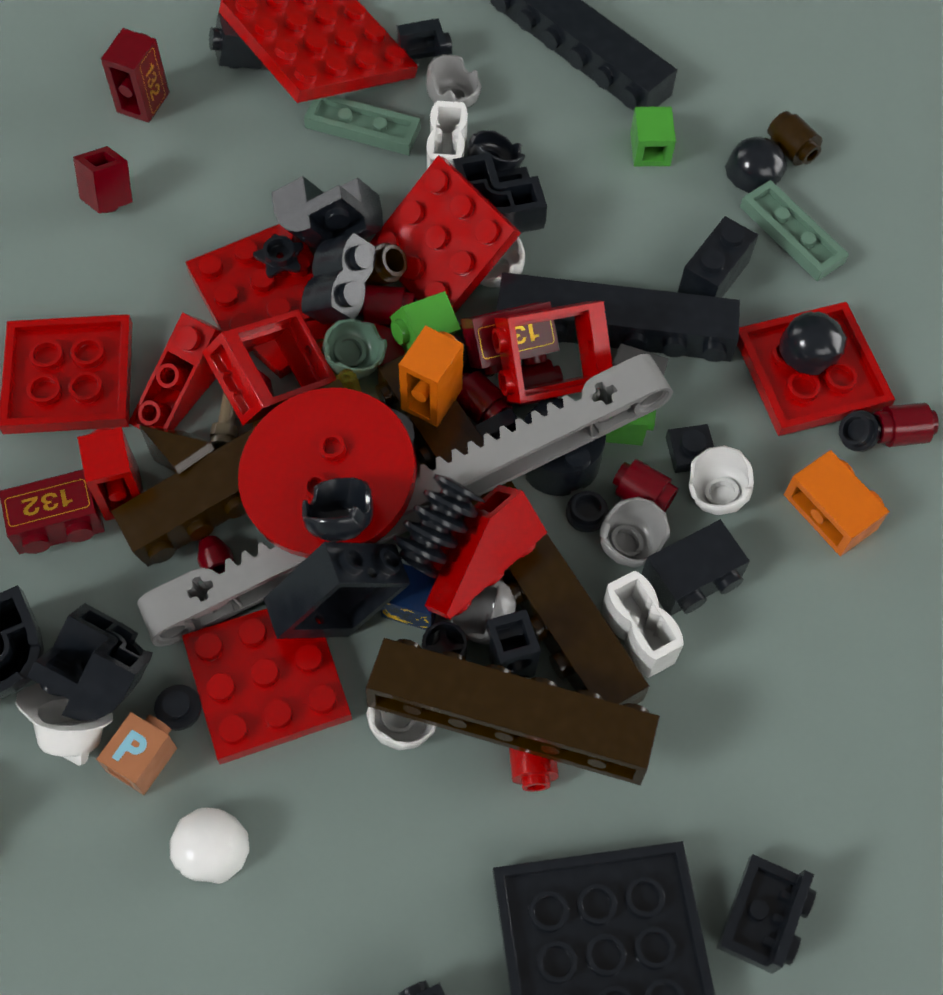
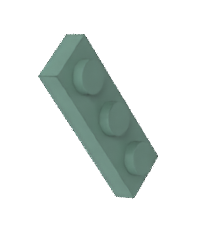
(363, 123)
(794, 230)

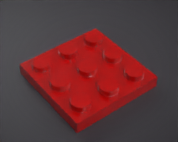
(447, 234)
(238, 286)
(66, 374)
(808, 401)
(262, 687)

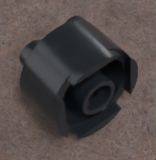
(568, 471)

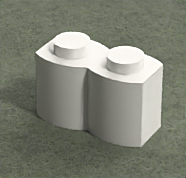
(447, 131)
(648, 631)

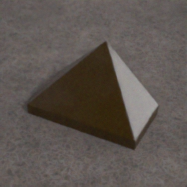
(175, 448)

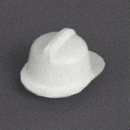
(57, 733)

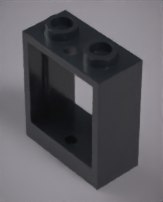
(339, 586)

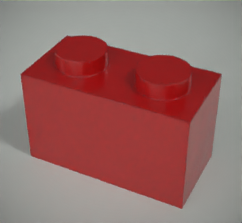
(109, 469)

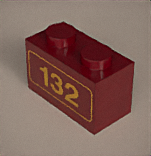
(135, 75)
(533, 339)
(50, 513)

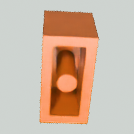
(431, 375)
(836, 502)

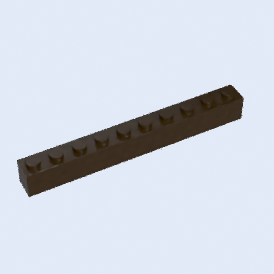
(541, 582)

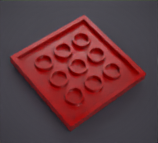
(319, 45)

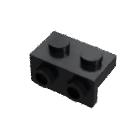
(767, 914)

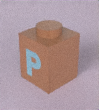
(138, 751)

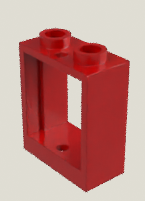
(592, 343)
(240, 377)

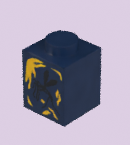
(409, 605)

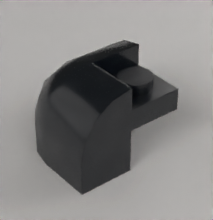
(509, 190)
(329, 214)
(19, 641)
(91, 664)

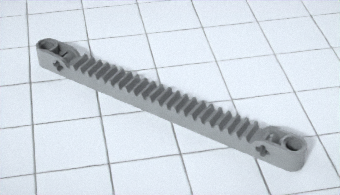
(624, 394)

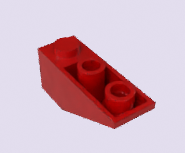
(178, 377)
(495, 539)

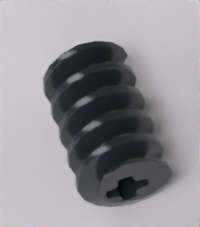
(436, 525)

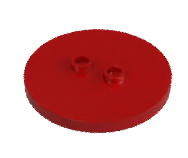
(321, 439)

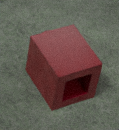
(103, 179)

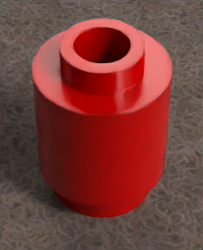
(532, 771)

